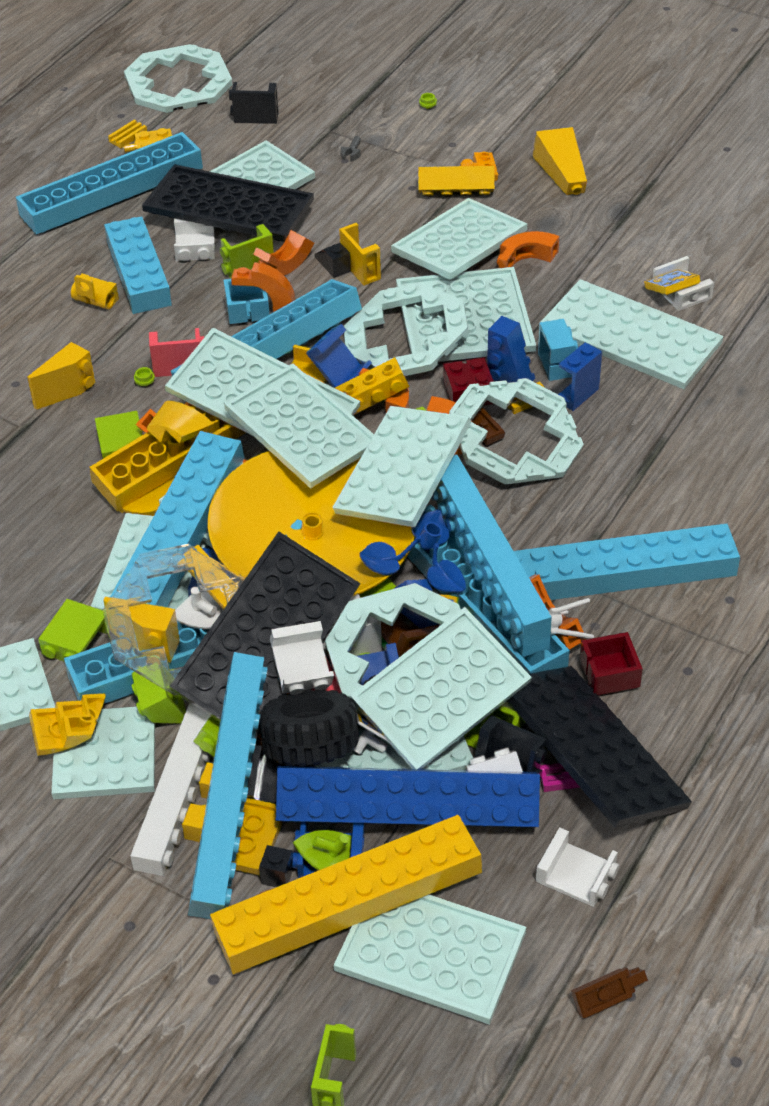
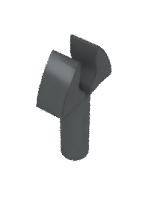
(352, 149)

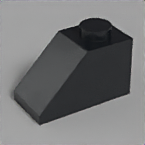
(335, 260)

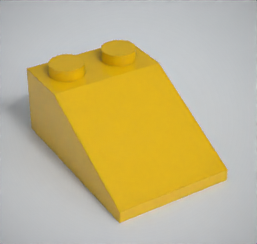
(62, 376)
(154, 627)

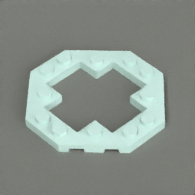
(186, 98)
(432, 301)
(530, 466)
(386, 608)

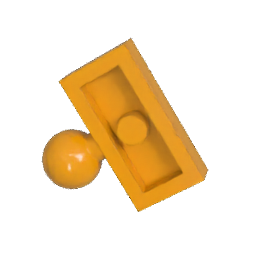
(482, 159)

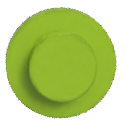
(427, 100)
(144, 376)

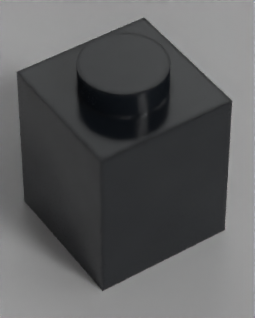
(276, 866)

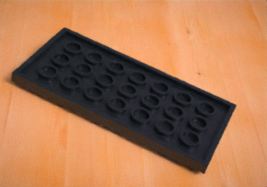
(227, 202)
(280, 591)
(597, 748)

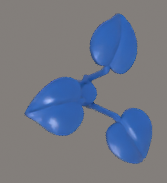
(429, 533)

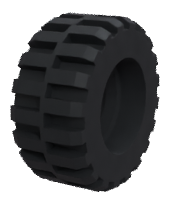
(309, 727)

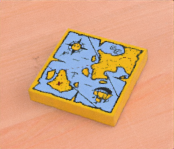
(672, 282)

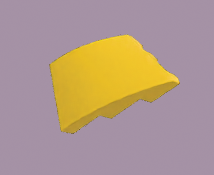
(178, 422)
(65, 724)

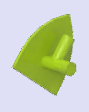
(324, 847)

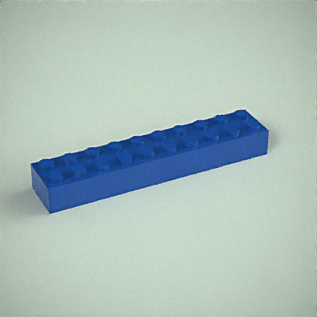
(407, 796)

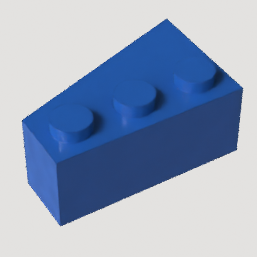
(506, 352)

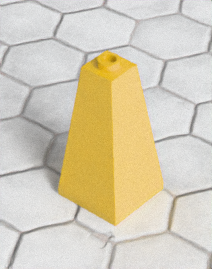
(560, 158)

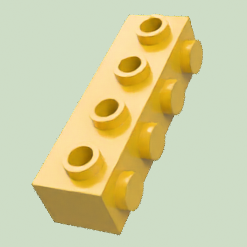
(456, 179)
(376, 384)

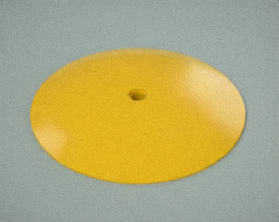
(269, 498)

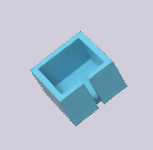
(245, 302)
(554, 346)

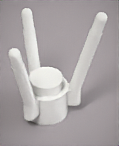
(556, 614)

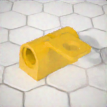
(94, 291)

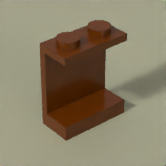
(404, 633)

